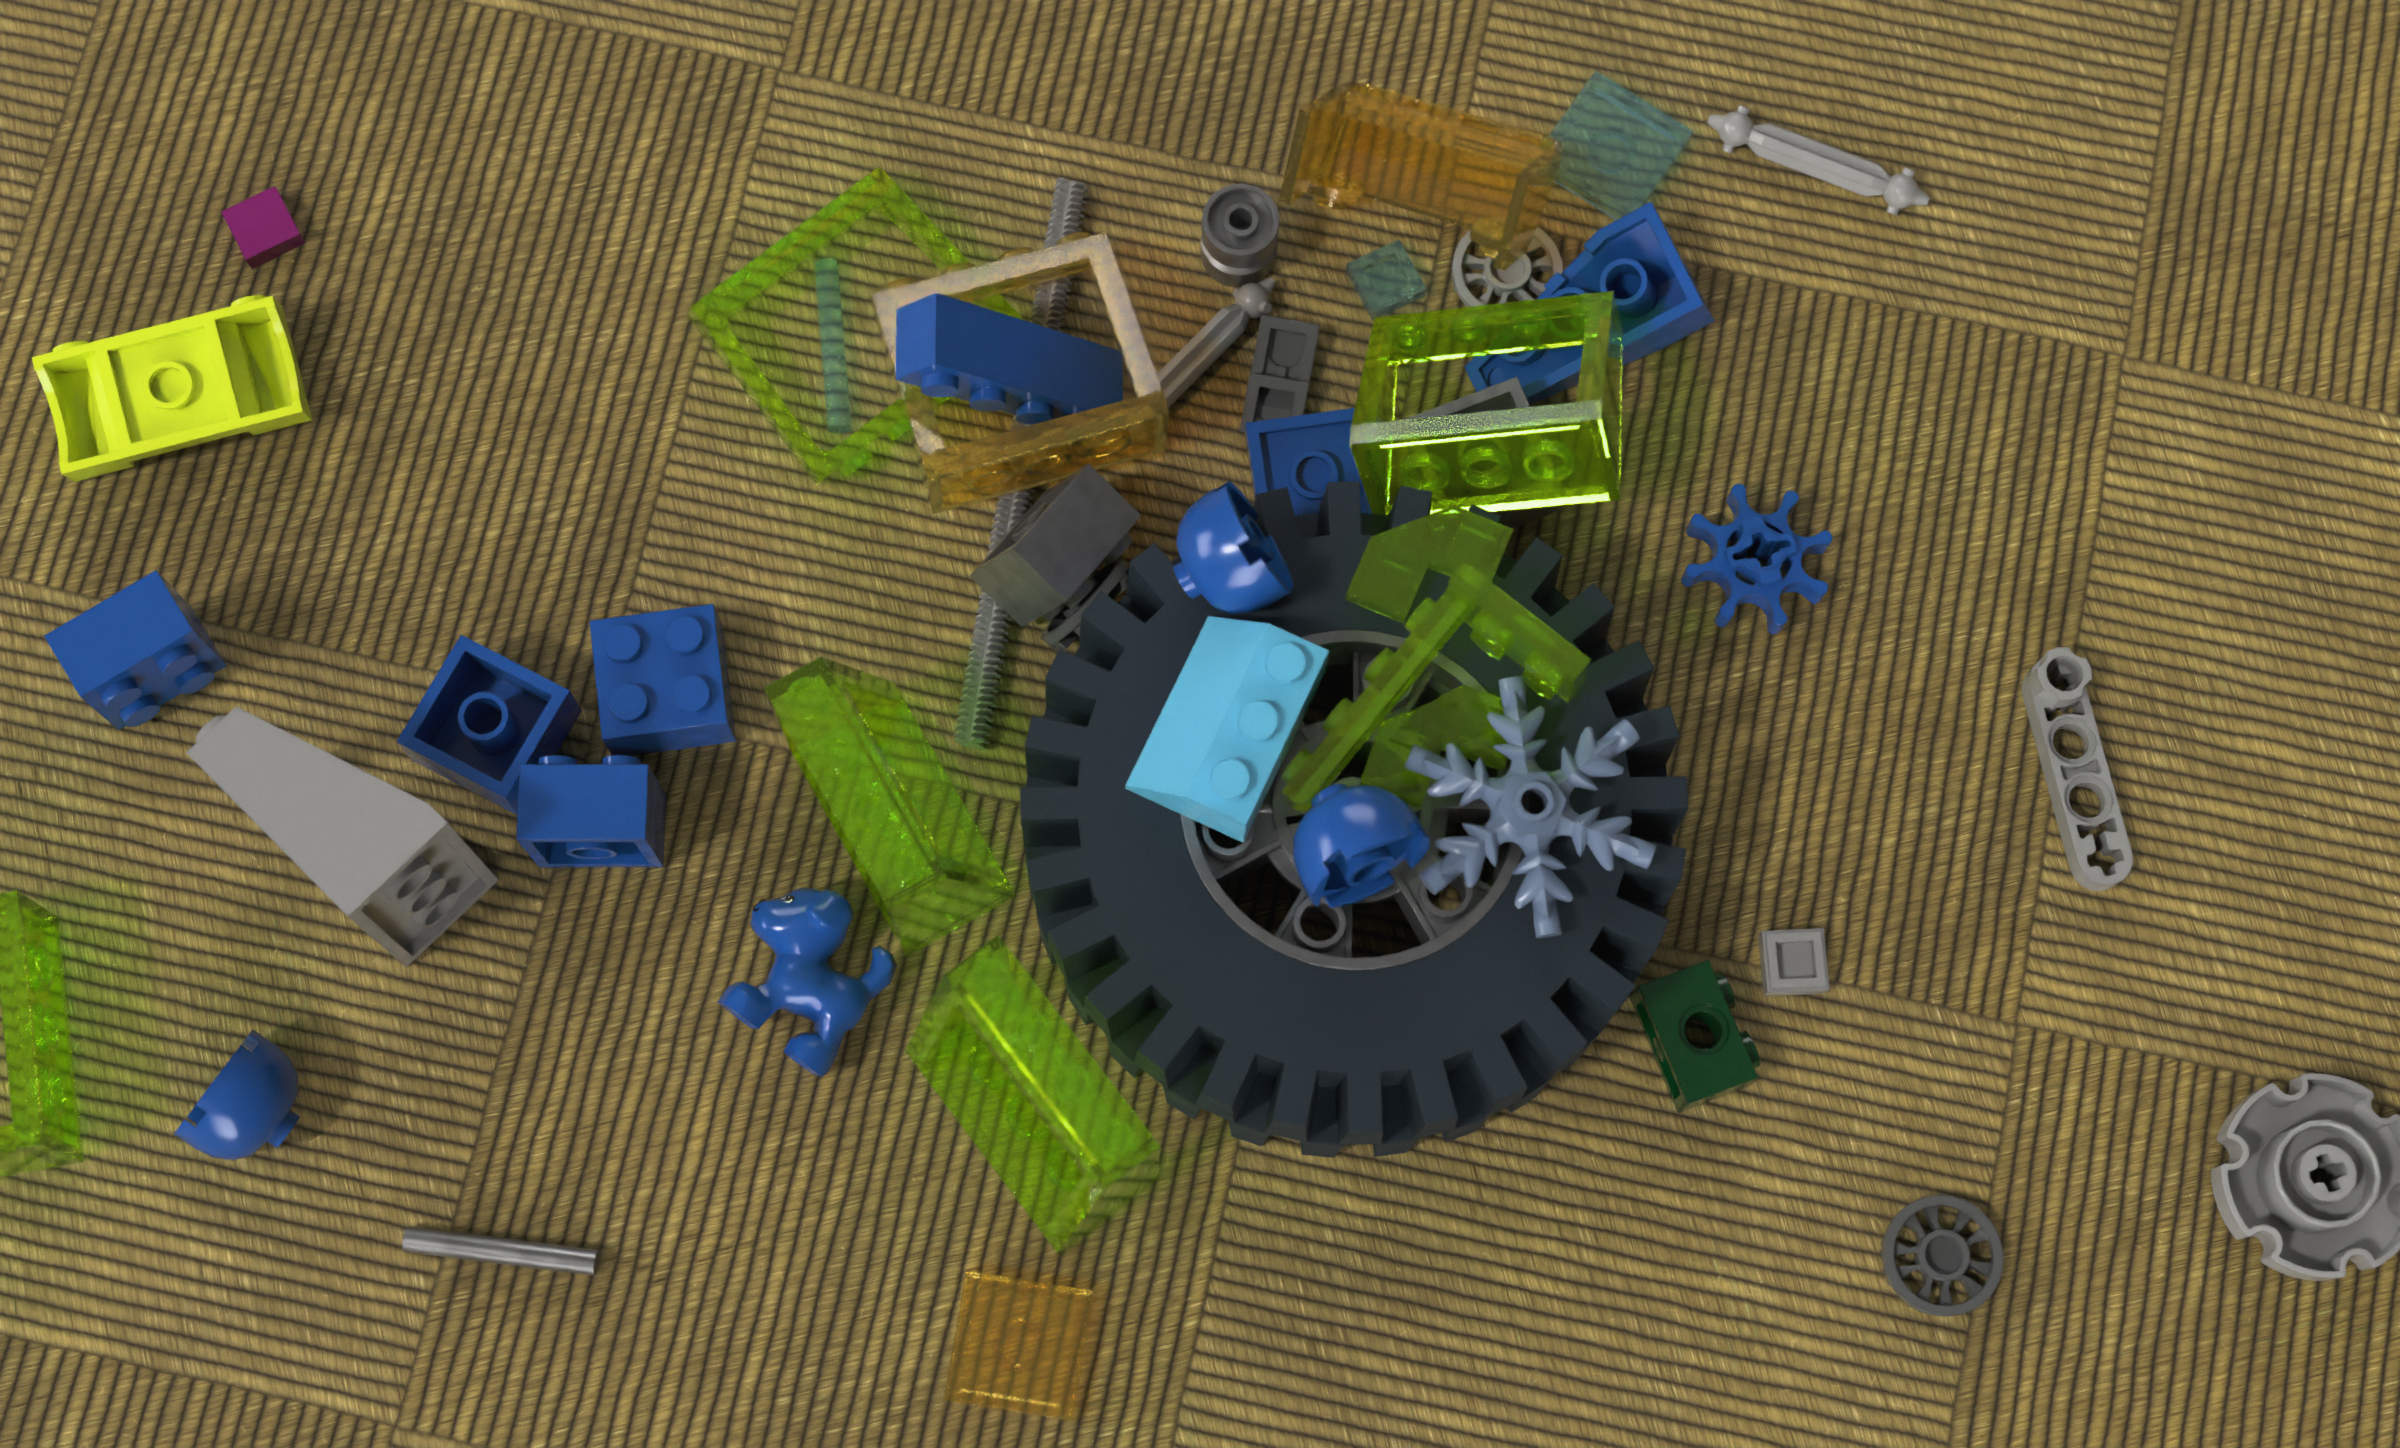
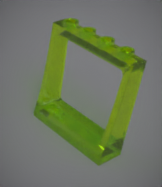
(711, 313)

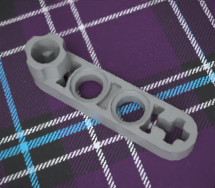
(2087, 771)

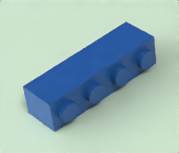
(1002, 361)

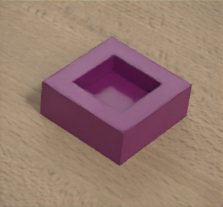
(263, 227)

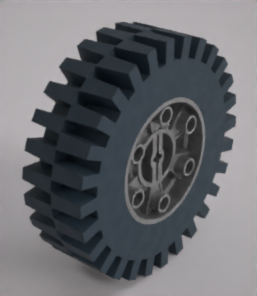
(1293, 1027)

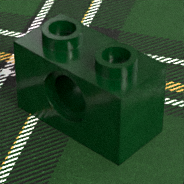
(1690, 1072)

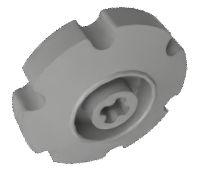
(2268, 1185)

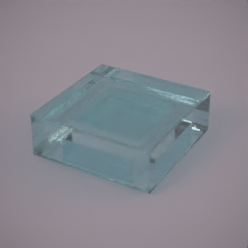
(1385, 279)

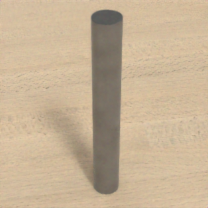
(500, 1250)

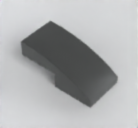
(1280, 369)

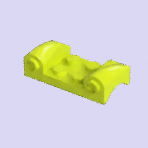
(172, 386)

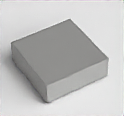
(1793, 962)

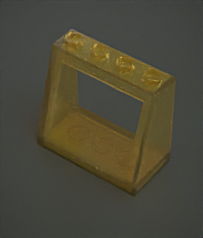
(1049, 448)

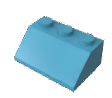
(1229, 723)

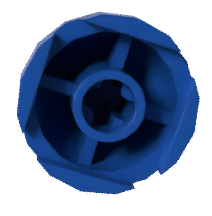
(1229, 555)
(1354, 842)
(245, 1103)

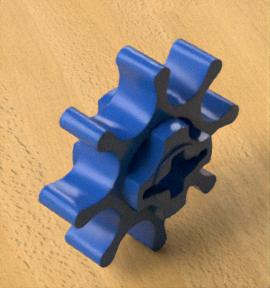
(1768, 539)

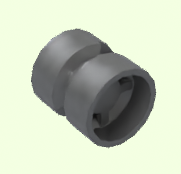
(1239, 235)

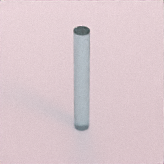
(832, 345)

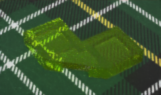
(1400, 557)
(1452, 718)

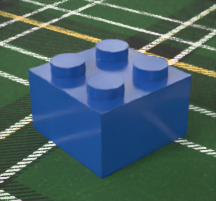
(136, 652)
(662, 681)
(486, 721)
(591, 813)

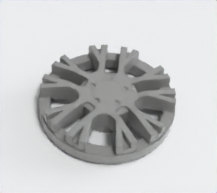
(1508, 282)

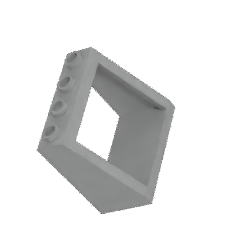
(355, 836)

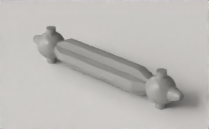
(1818, 160)
(1214, 338)

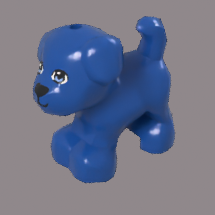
(804, 934)

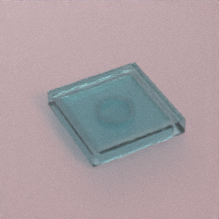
(1616, 147)

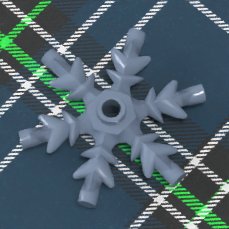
(1509, 819)

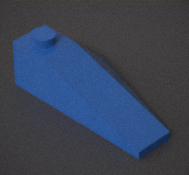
(1652, 294)

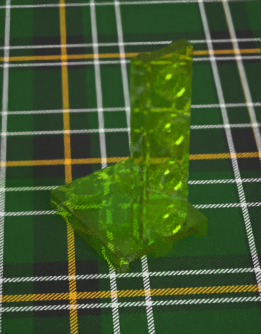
(1498, 629)

